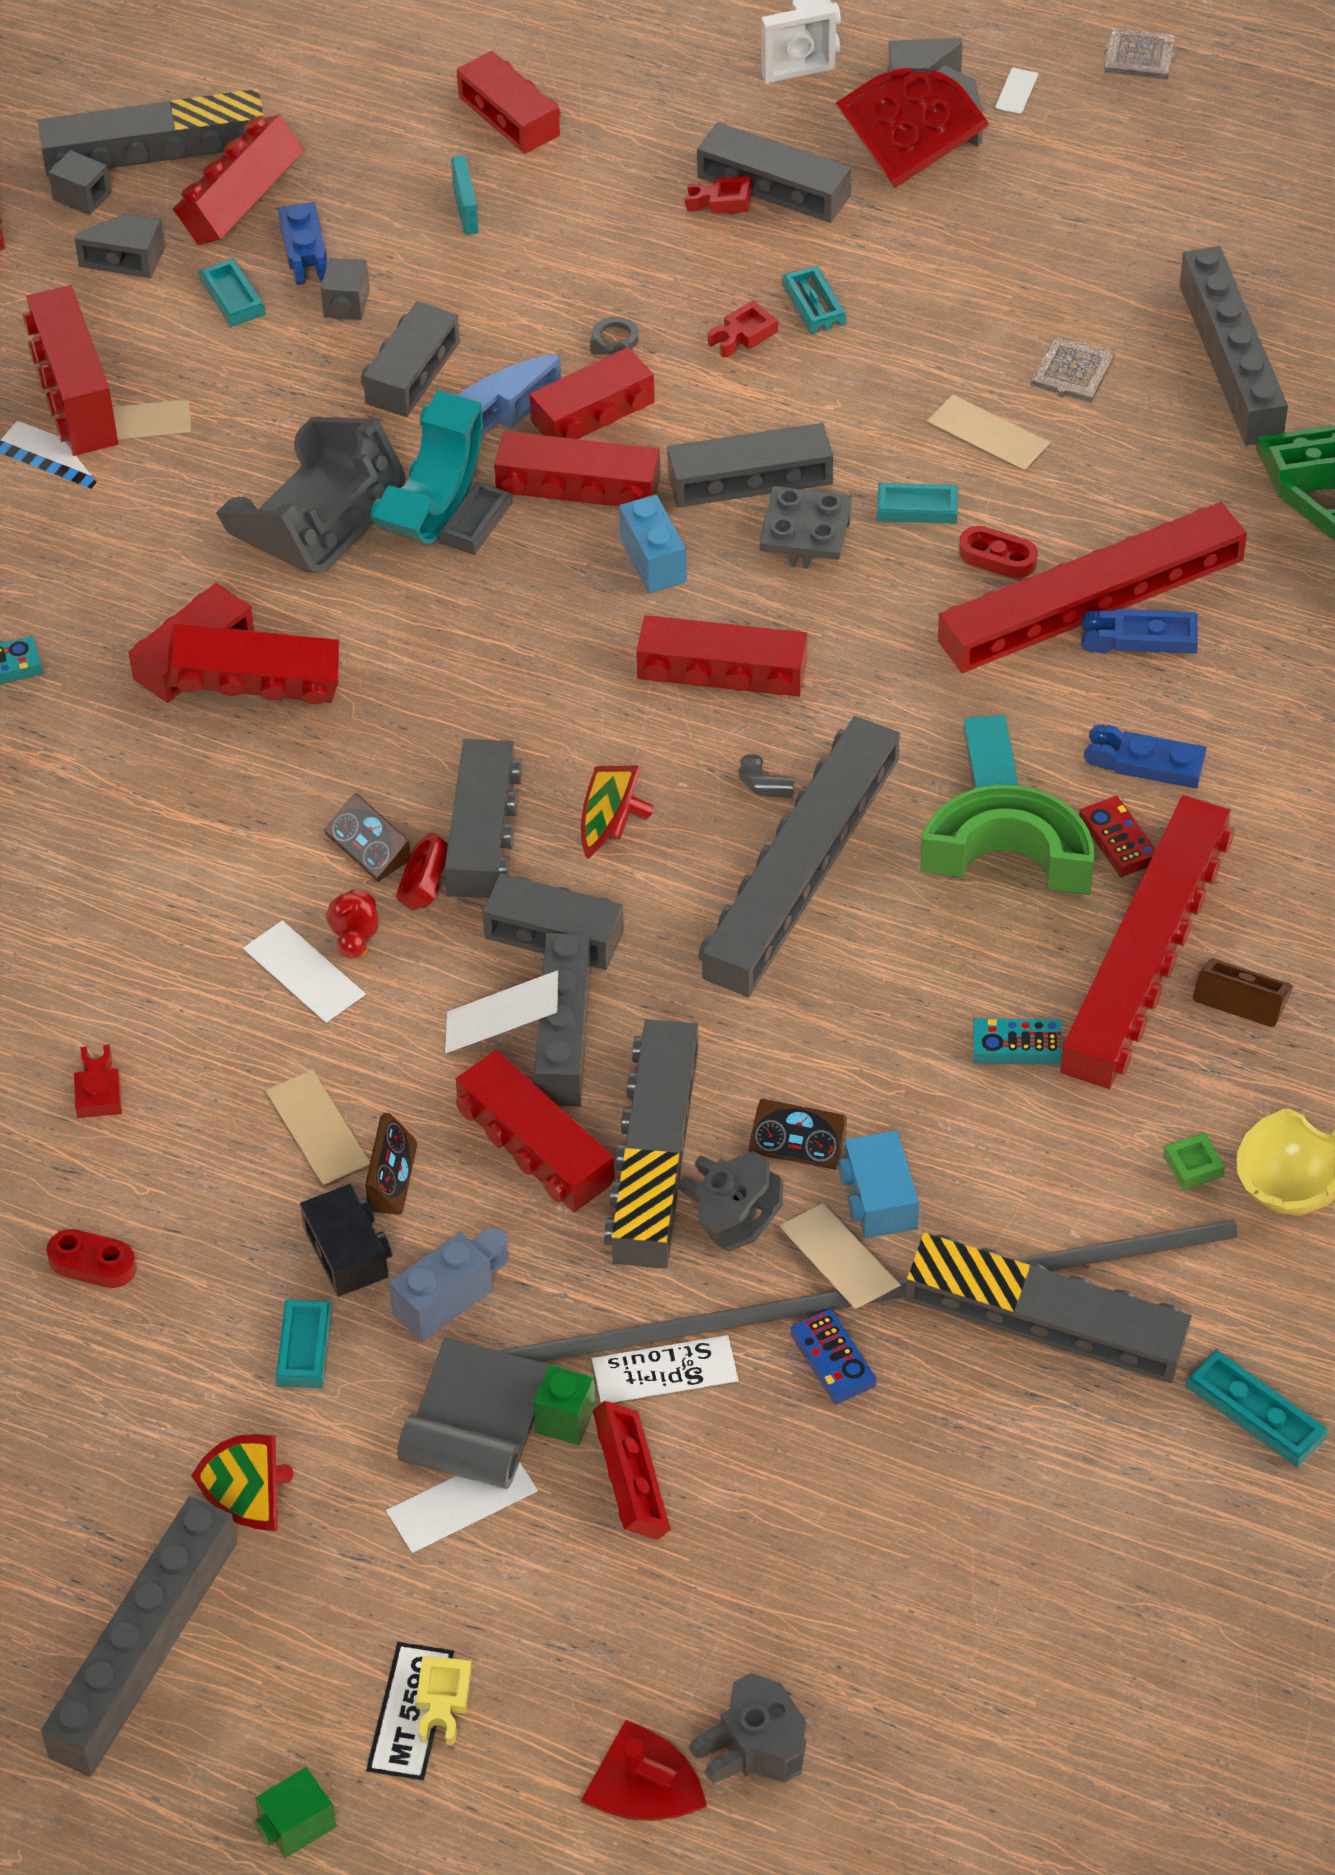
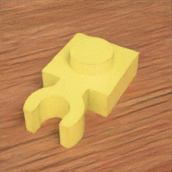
(442, 1691)

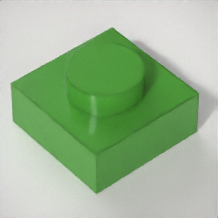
(1194, 1161)

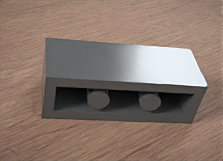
(410, 359)
(524, 911)

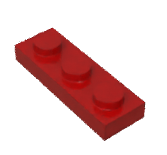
(631, 1470)

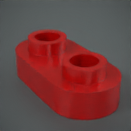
(998, 551)
(422, 872)
(88, 1258)

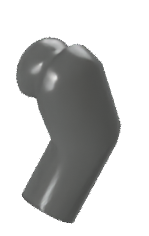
(760, 781)

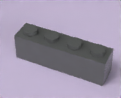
(776, 170)
(749, 464)
(481, 817)
(563, 1034)

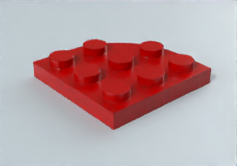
(911, 119)

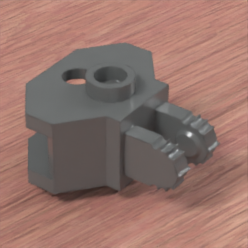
(731, 1197)
(759, 1731)

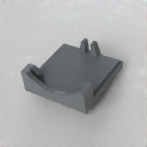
(806, 524)

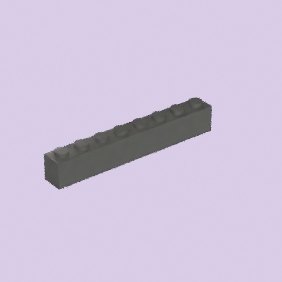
(799, 856)

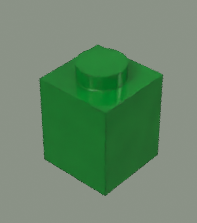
(564, 1404)
(294, 1813)

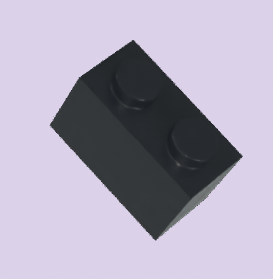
(345, 1239)

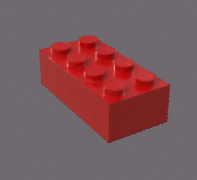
(70, 370)

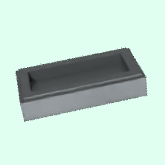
(475, 518)

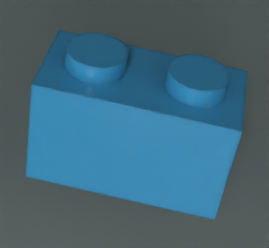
(652, 543)
(879, 1184)

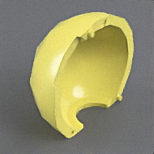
(1288, 1164)

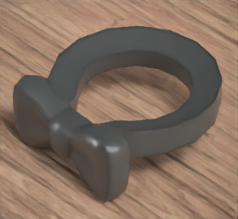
(599, 345)

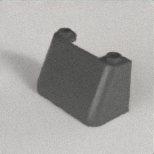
(326, 499)

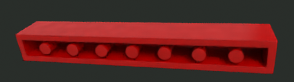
(1101, 581)
(1146, 943)

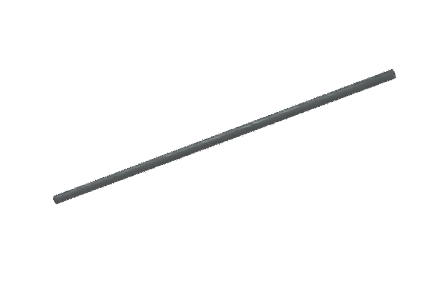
(835, 1300)

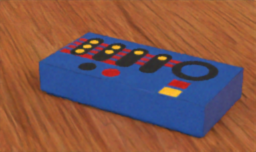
(833, 1356)

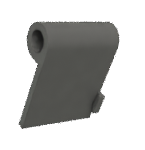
(474, 1414)

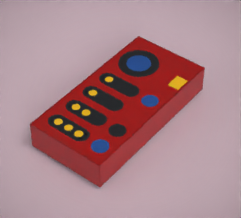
(1118, 836)

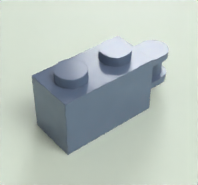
(447, 1281)

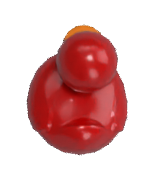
(354, 920)

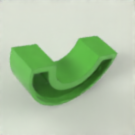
(1014, 821)

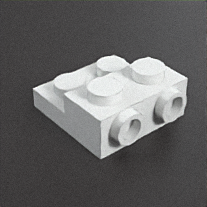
(800, 40)

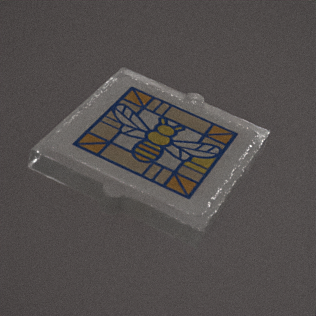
(1139, 53)
(1073, 369)

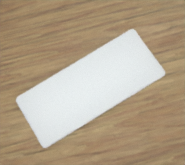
(1016, 90)

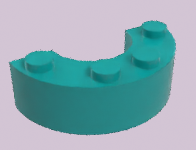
(439, 473)

